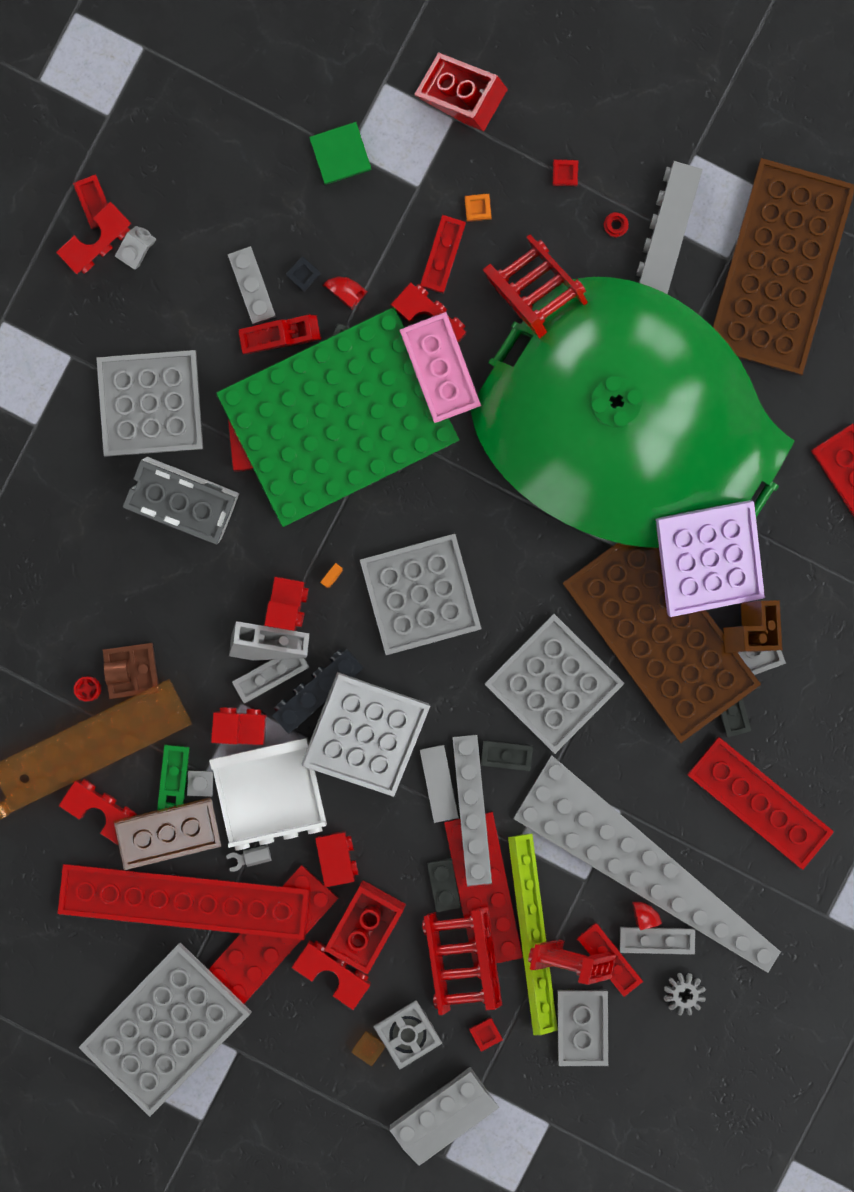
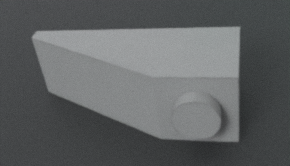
(267, 643)

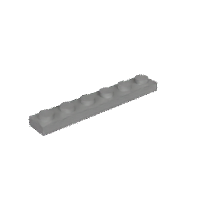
(472, 810)

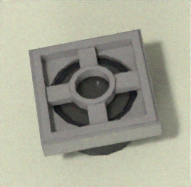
(408, 1034)

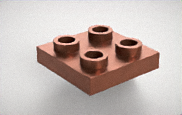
(130, 670)

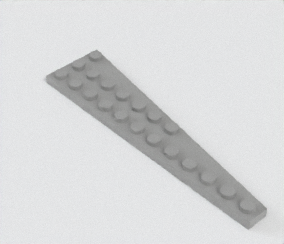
(593, 831)

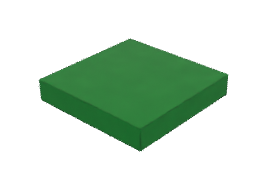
(340, 153)

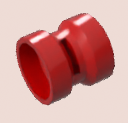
(85, 691)

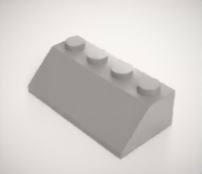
(443, 1116)

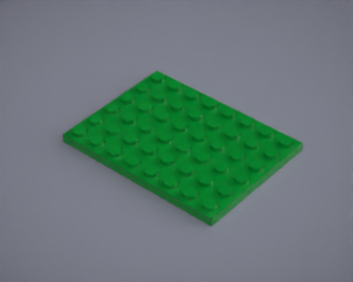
(334, 418)

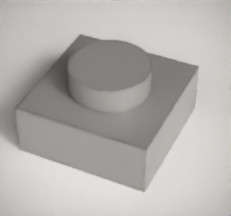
(200, 783)

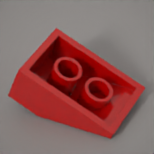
(462, 91)
(365, 927)

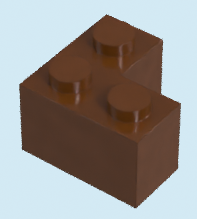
(759, 628)

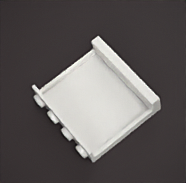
(268, 794)

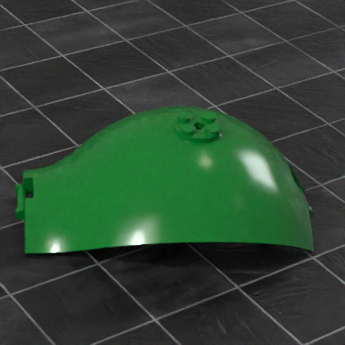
(676, 446)

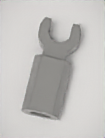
(251, 857)

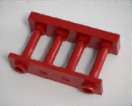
(523, 305)
(588, 968)
(485, 970)

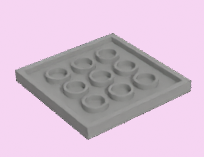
(149, 403)
(420, 594)
(554, 683)
(365, 734)

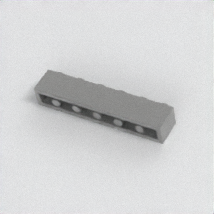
(669, 226)

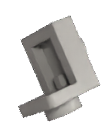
(135, 246)

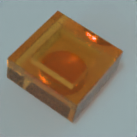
(368, 1048)

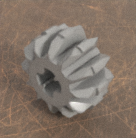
(688, 1001)

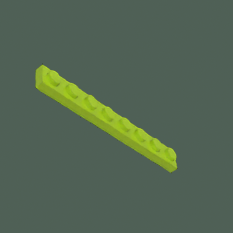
(532, 931)

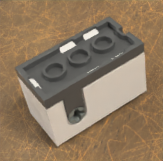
(181, 500)

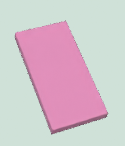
(440, 367)

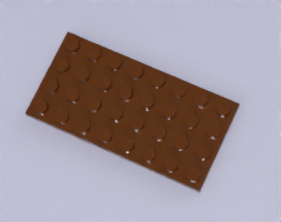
(782, 265)
(671, 659)

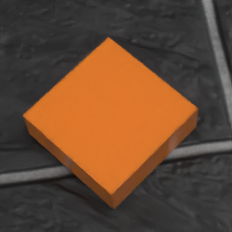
(478, 207)
(332, 575)

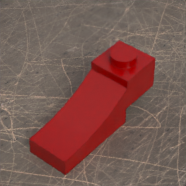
(279, 334)

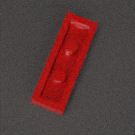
(443, 254)
(623, 975)

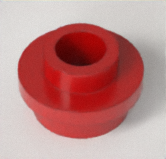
(616, 216)

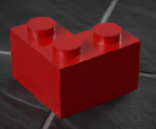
(286, 603)
(239, 727)

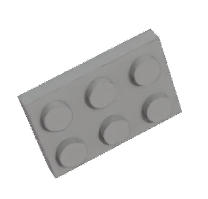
(582, 1027)

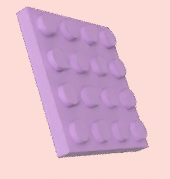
(710, 558)

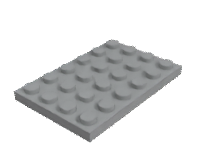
(165, 1029)

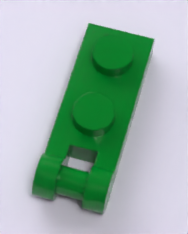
(173, 775)

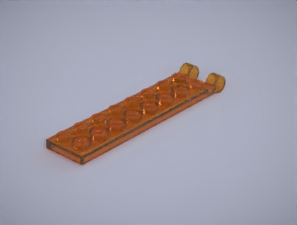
(91, 745)

